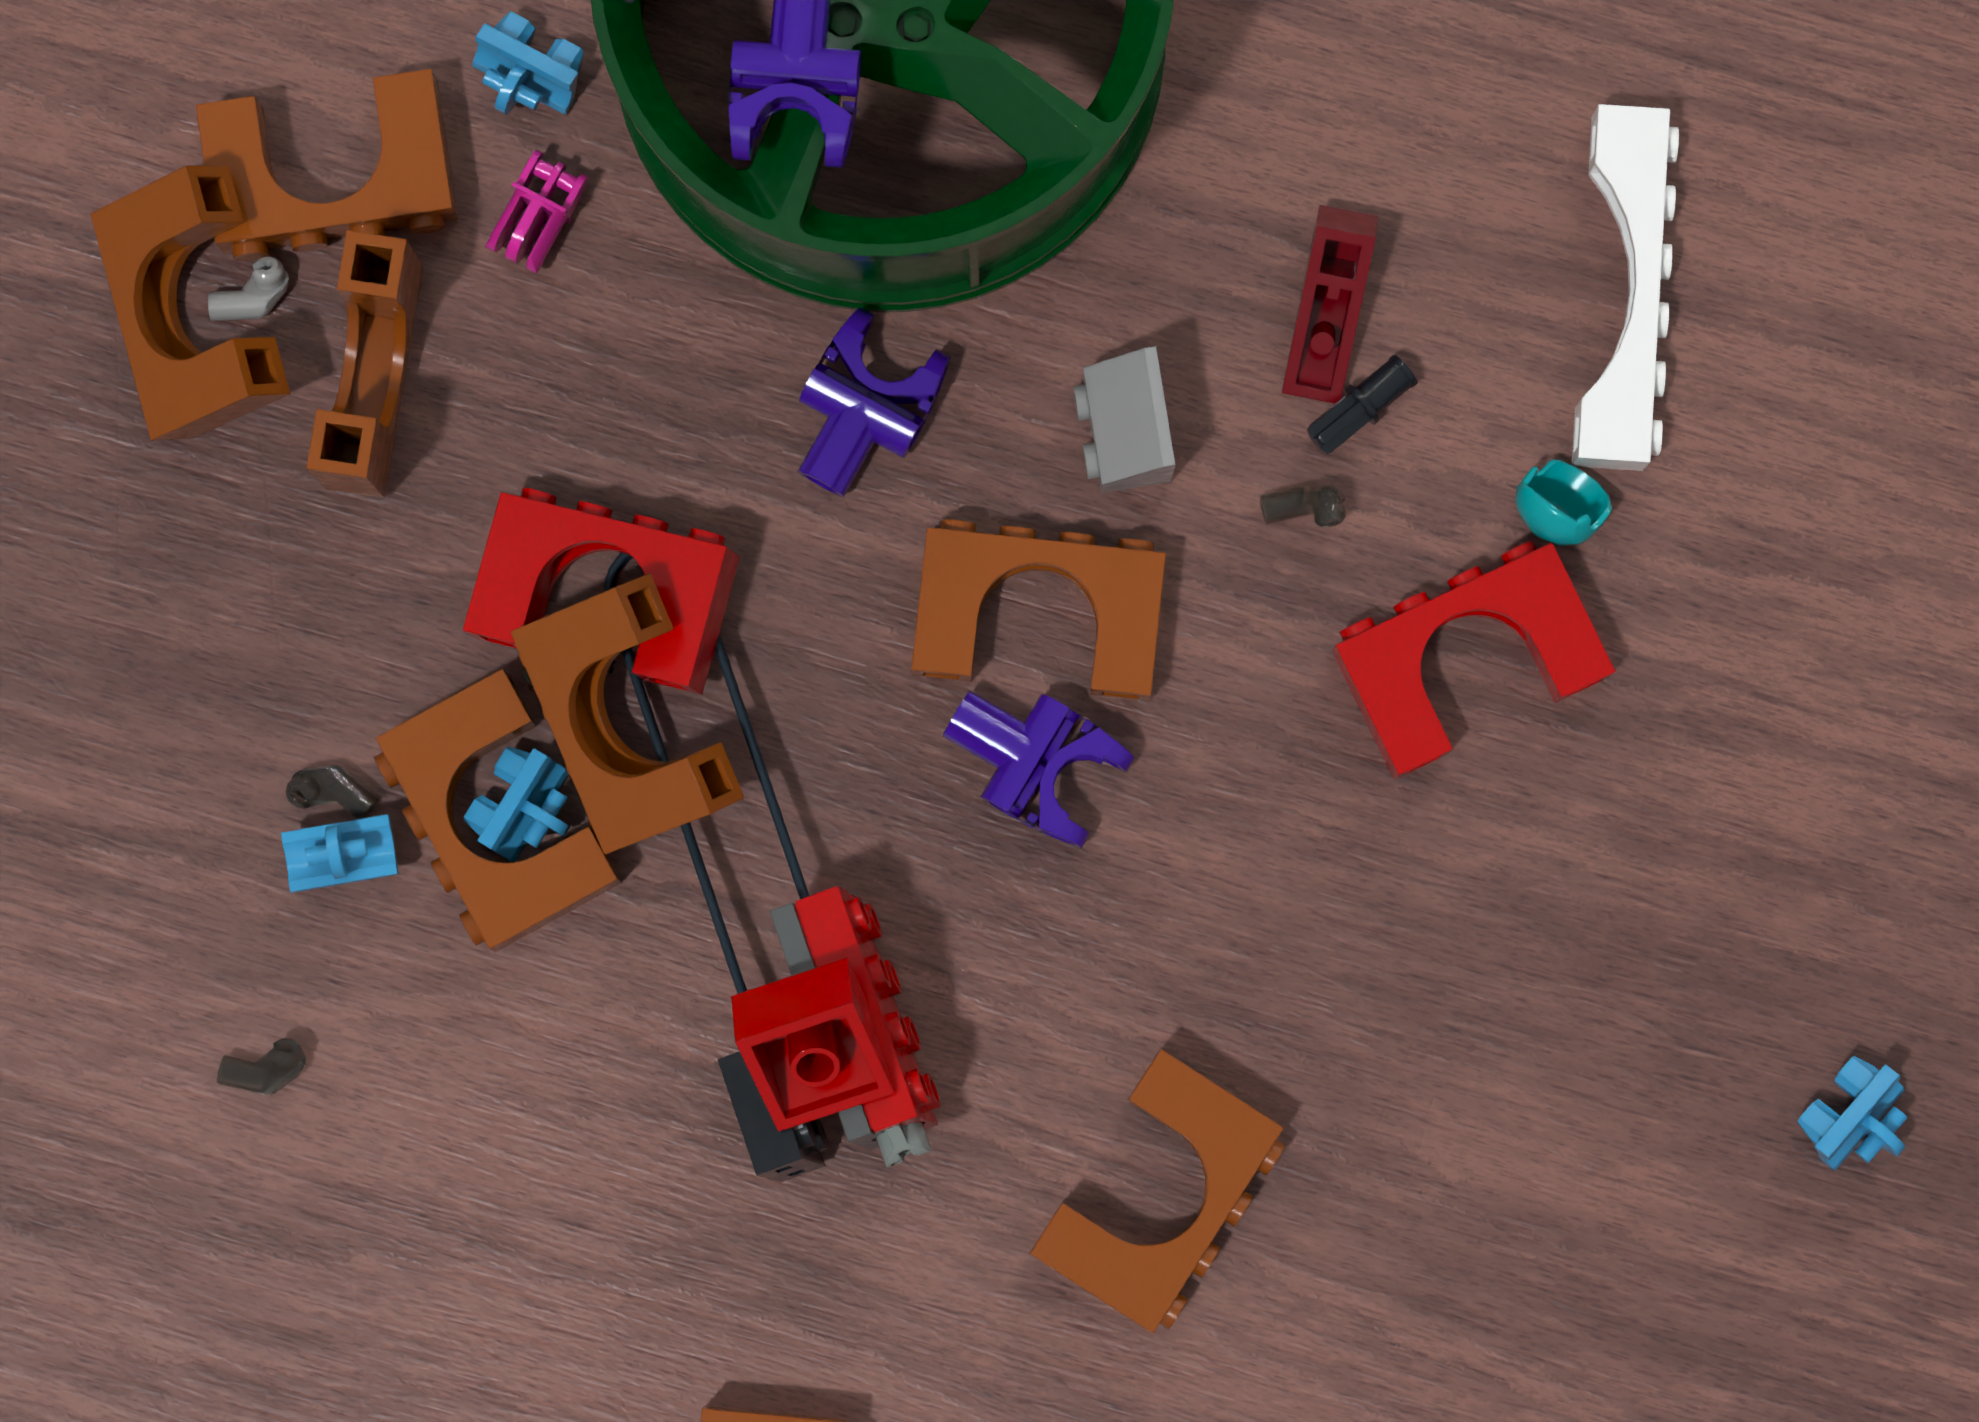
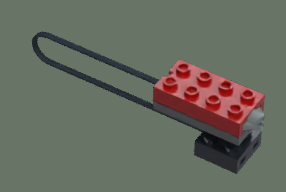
(812, 935)

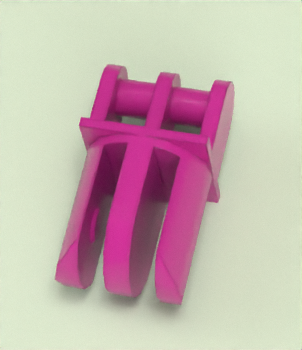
(538, 208)

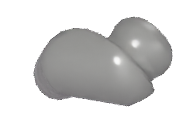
(257, 296)

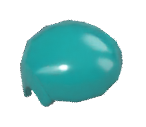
(1562, 503)

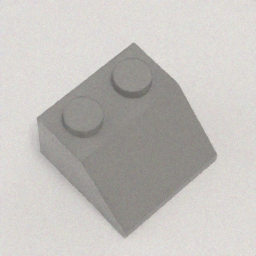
(1126, 422)

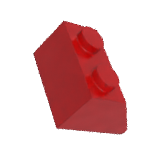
(811, 1044)

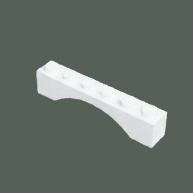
(1630, 170)

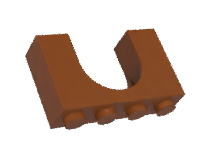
(406, 190)
(143, 252)
(381, 293)
(968, 565)
(428, 761)
(620, 790)
(1231, 1146)

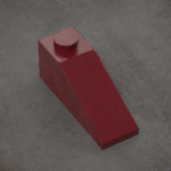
(1330, 304)

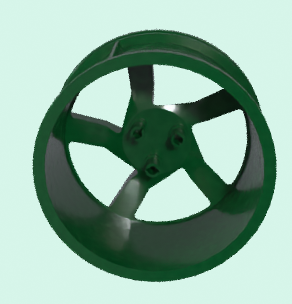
(766, 213)

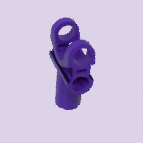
(794, 74)
(863, 409)
(1030, 756)

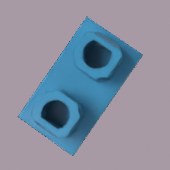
(523, 72)
(527, 806)
(340, 853)
(1873, 1095)

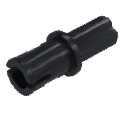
(1361, 405)

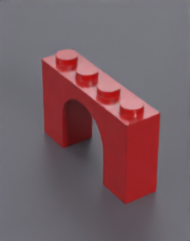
(538, 540)
(1525, 594)

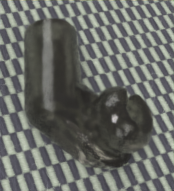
(1303, 501)
(330, 785)
(268, 1073)

